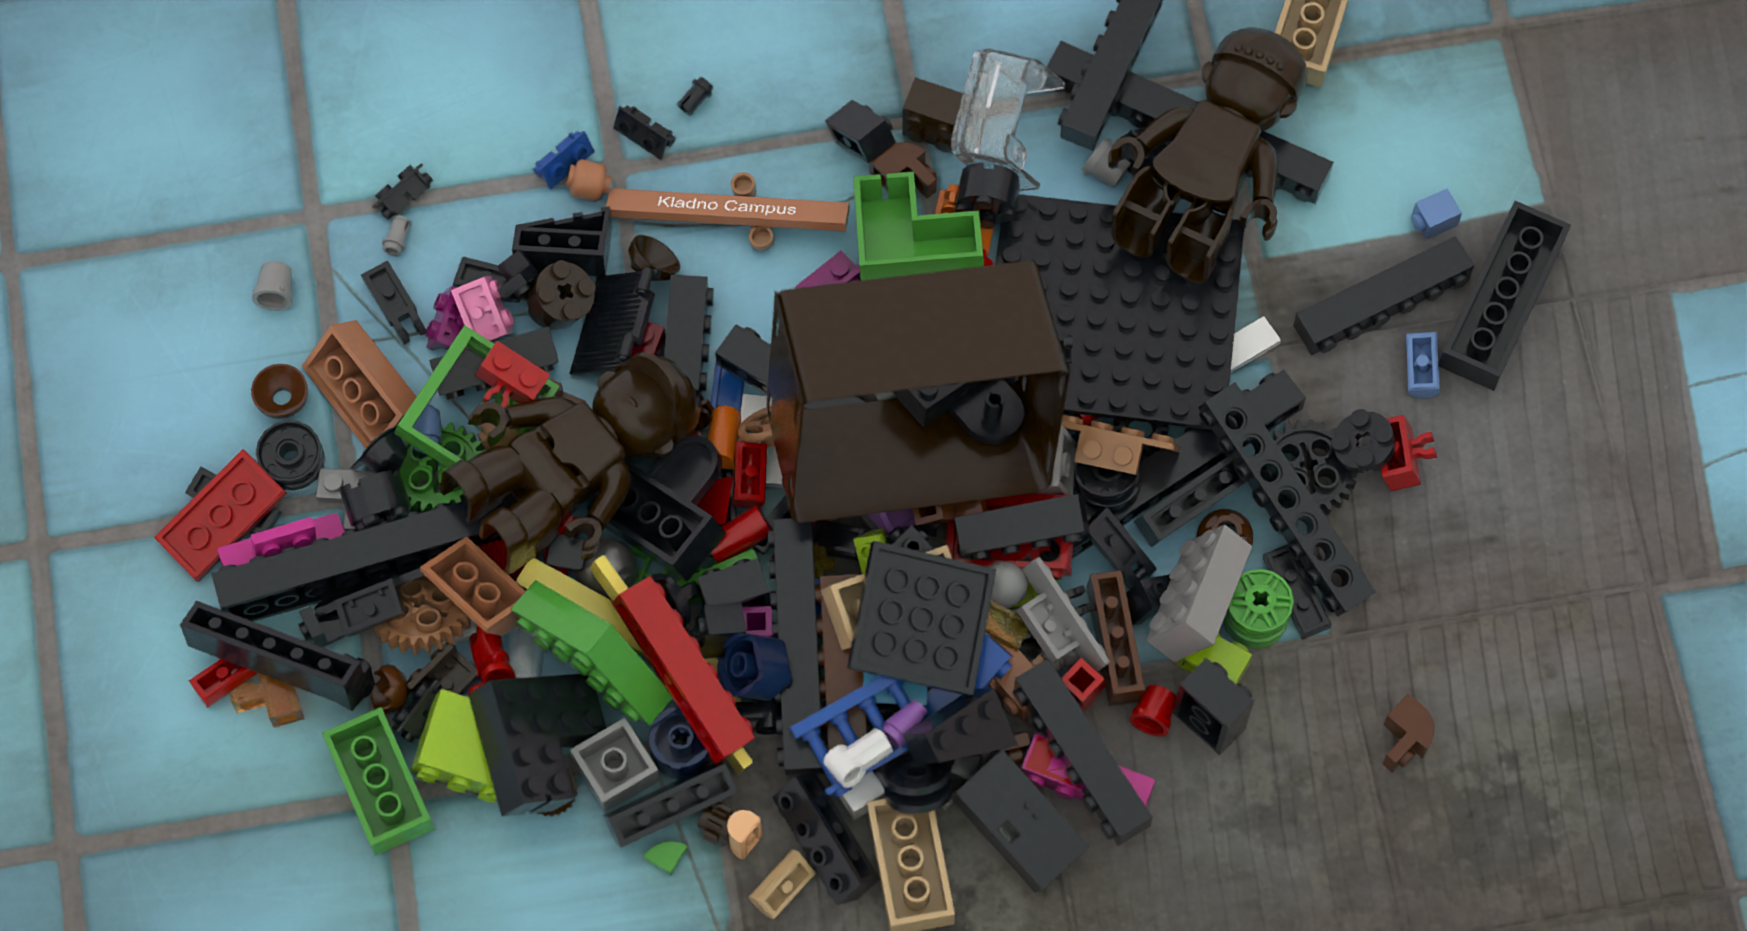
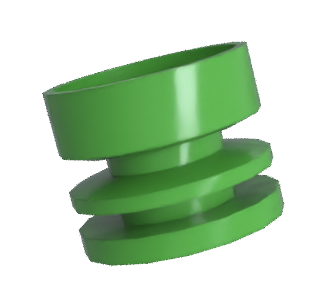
(1262, 624)

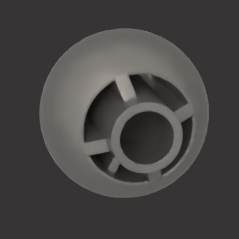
(621, 559)

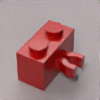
(511, 376)
(1403, 468)

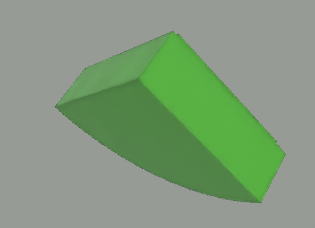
(666, 855)

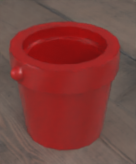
(1154, 711)

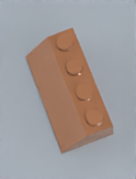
(358, 381)

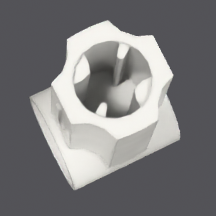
(851, 762)

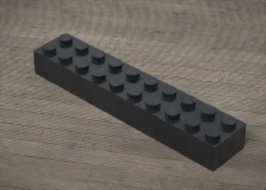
(336, 565)

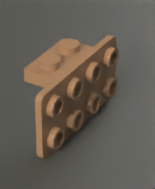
(1110, 449)

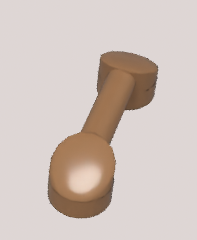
(760, 237)

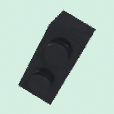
(861, 130)
(716, 625)

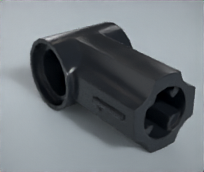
(761, 715)

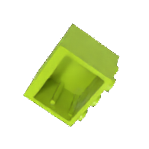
(452, 748)

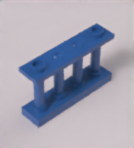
(837, 716)

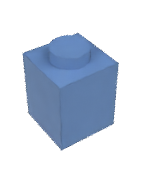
(1435, 214)

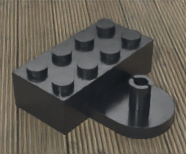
(982, 408)
(662, 508)

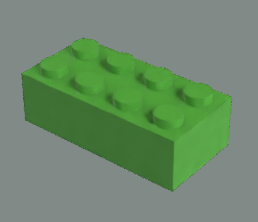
(378, 781)

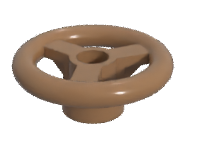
(760, 427)

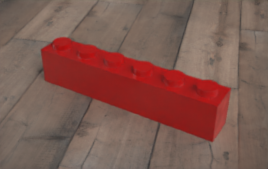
(683, 669)

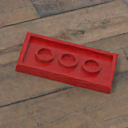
(220, 514)

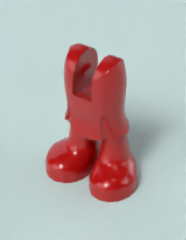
(489, 658)

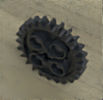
(1321, 466)

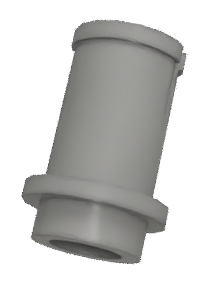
(394, 242)

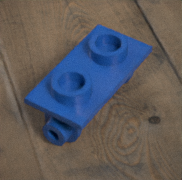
(556, 166)

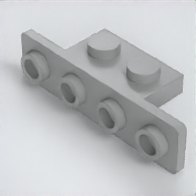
(1055, 620)

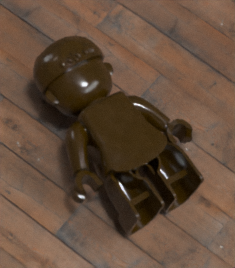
(1247, 91)
(572, 455)

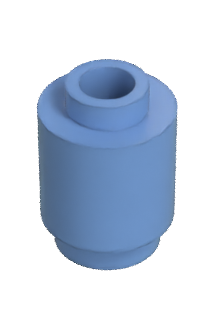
(429, 425)

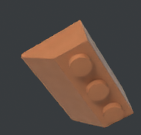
(476, 586)

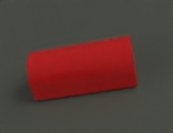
(749, 474)
(742, 534)
(219, 680)

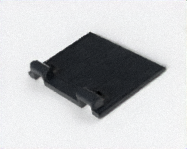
(615, 321)

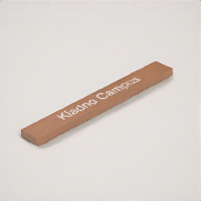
(728, 209)

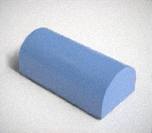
(1422, 364)

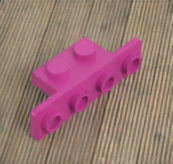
(274, 540)

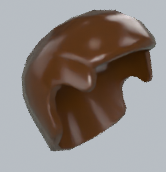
(390, 690)

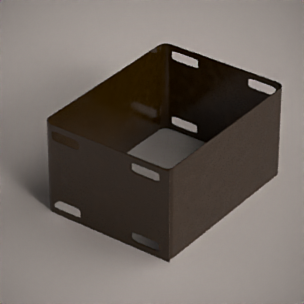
(901, 338)

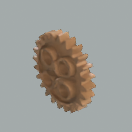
(428, 621)

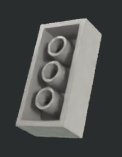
(1198, 593)

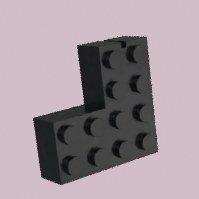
(523, 733)

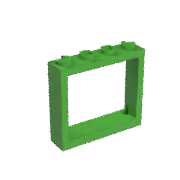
(479, 345)

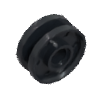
(288, 437)
(1104, 491)
(916, 786)

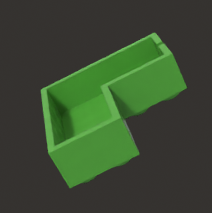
(900, 242)
(593, 650)

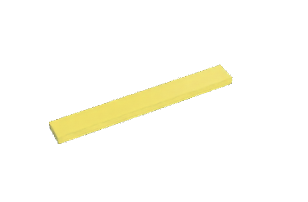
(583, 597)

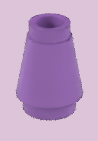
(902, 722)

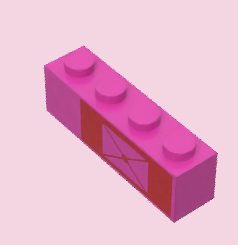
(1048, 772)

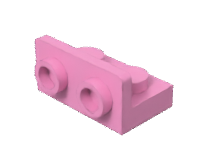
(483, 309)

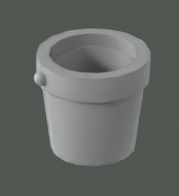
(1098, 165)
(274, 287)

